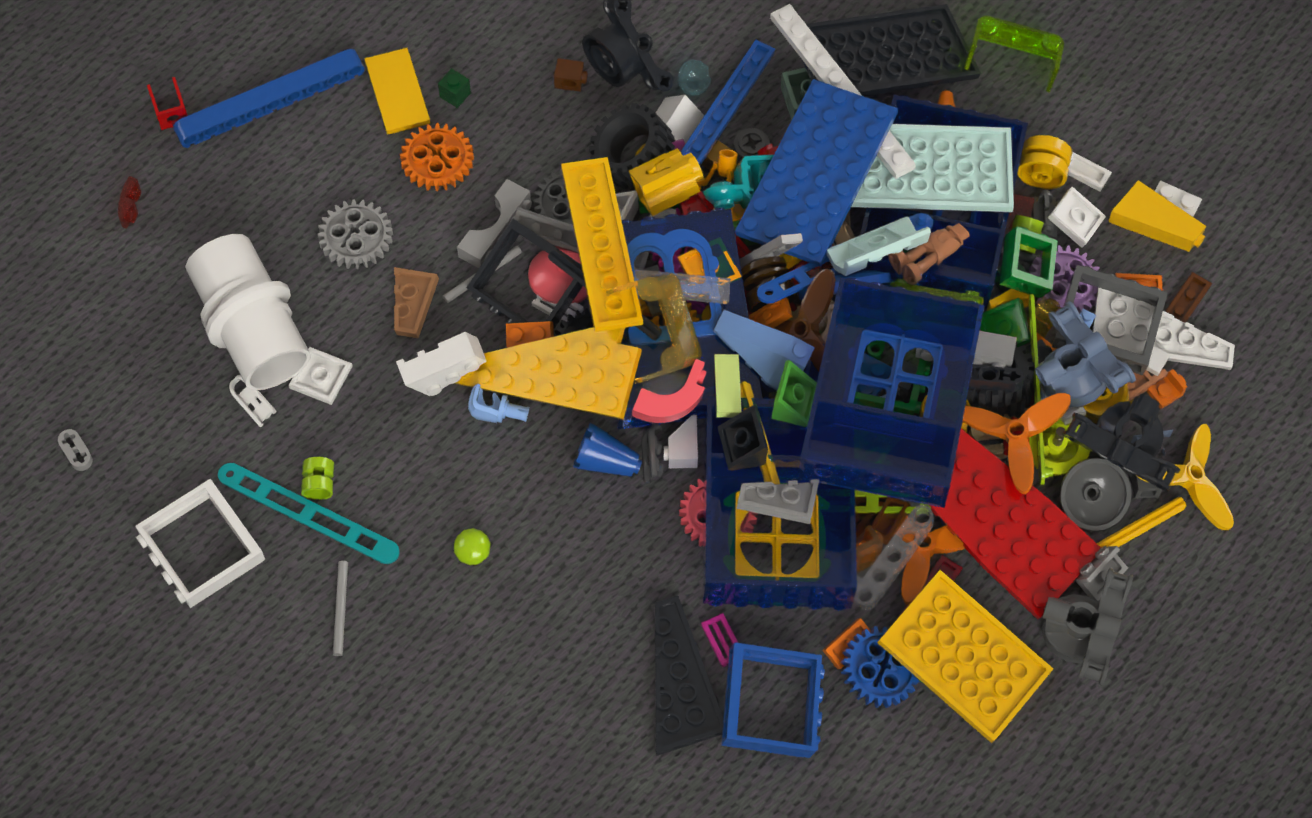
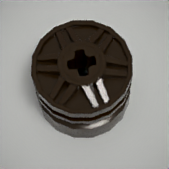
(761, 272)

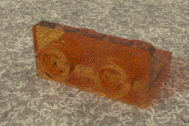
(868, 549)

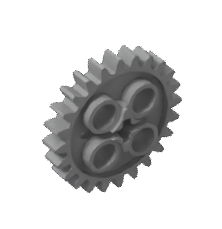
(355, 234)

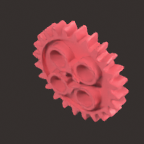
(694, 509)

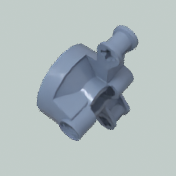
(1087, 361)

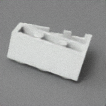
(444, 365)

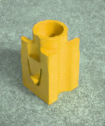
(666, 180)

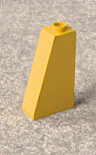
(1156, 217)

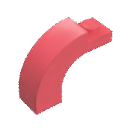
(671, 407)

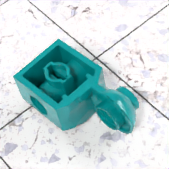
(746, 180)

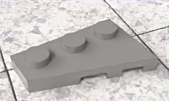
(785, 501)

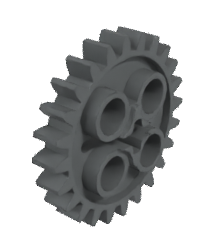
(551, 205)

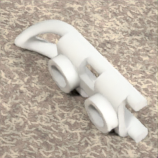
(262, 410)

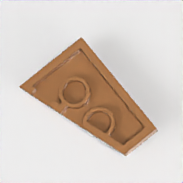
(412, 300)

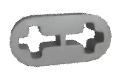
(79, 447)

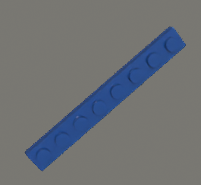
(728, 101)

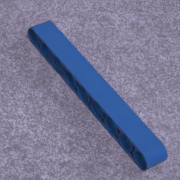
(267, 97)

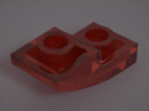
(127, 209)

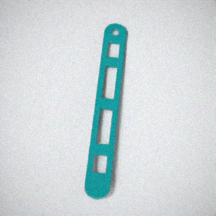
(384, 550)

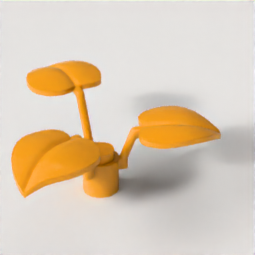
(726, 167)

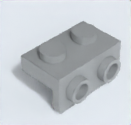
(1094, 573)

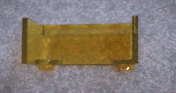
(668, 291)

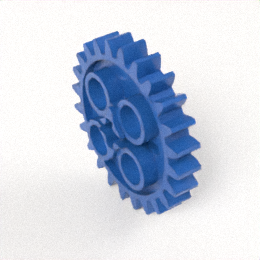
(861, 657)

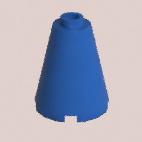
(606, 454)

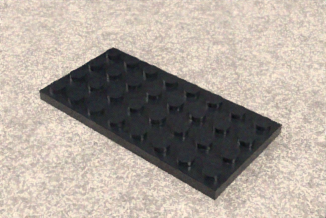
(897, 49)

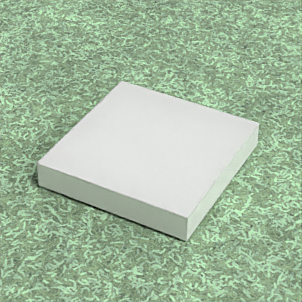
(1076, 217)
(321, 376)

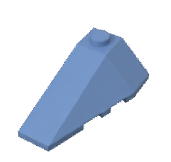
(762, 346)

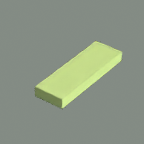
(727, 385)

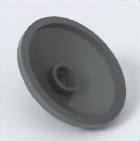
(1108, 501)

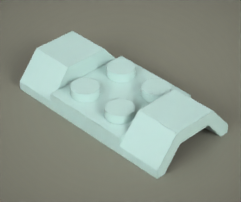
(873, 245)

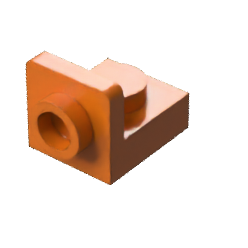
(1168, 389)

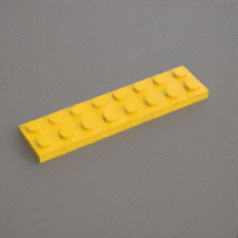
(601, 244)

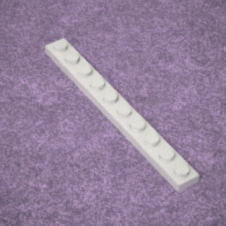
(827, 71)

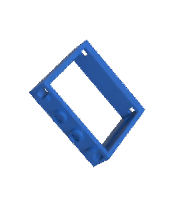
(813, 718)

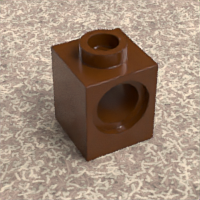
(570, 75)

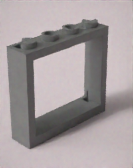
(1130, 288)

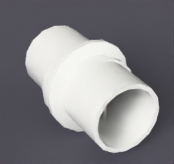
(247, 312)

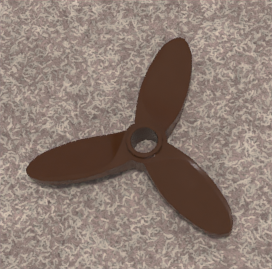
(812, 311)

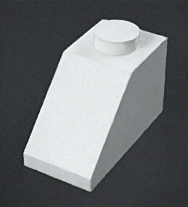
(682, 445)

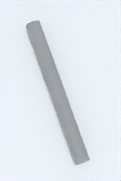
(461, 288)
(340, 608)

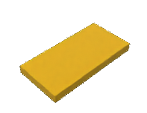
(397, 91)

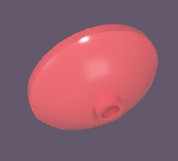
(551, 281)

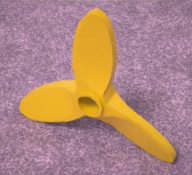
(1200, 488)

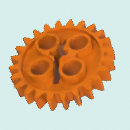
(450, 145)

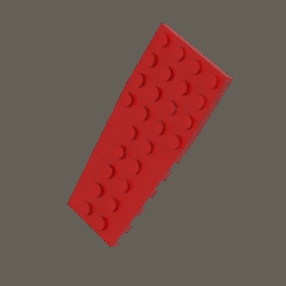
(1012, 534)

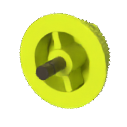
(1058, 451)

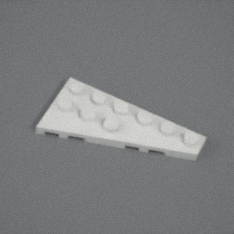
(1127, 321)

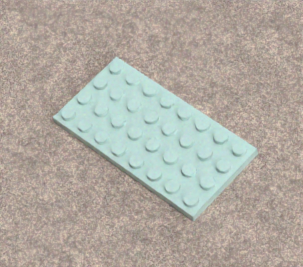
(953, 171)

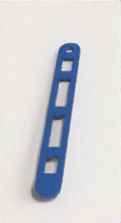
(918, 220)

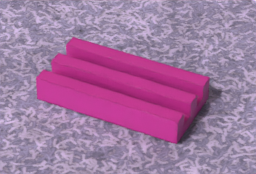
(705, 625)

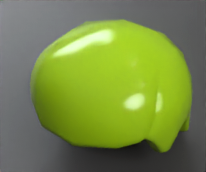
(472, 546)

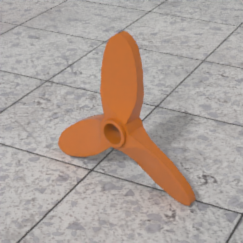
(1032, 422)
(918, 566)

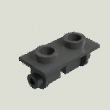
(1042, 208)

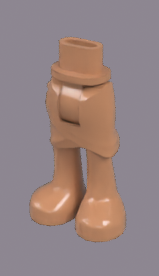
(939, 246)

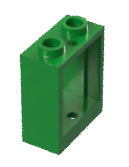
(1023, 281)

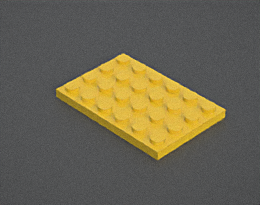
(965, 656)

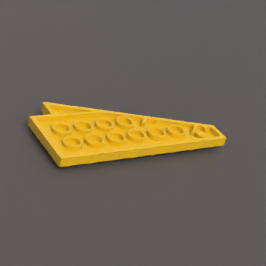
(568, 370)

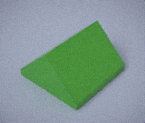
(794, 396)

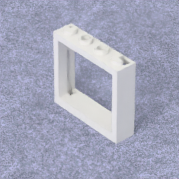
(179, 508)

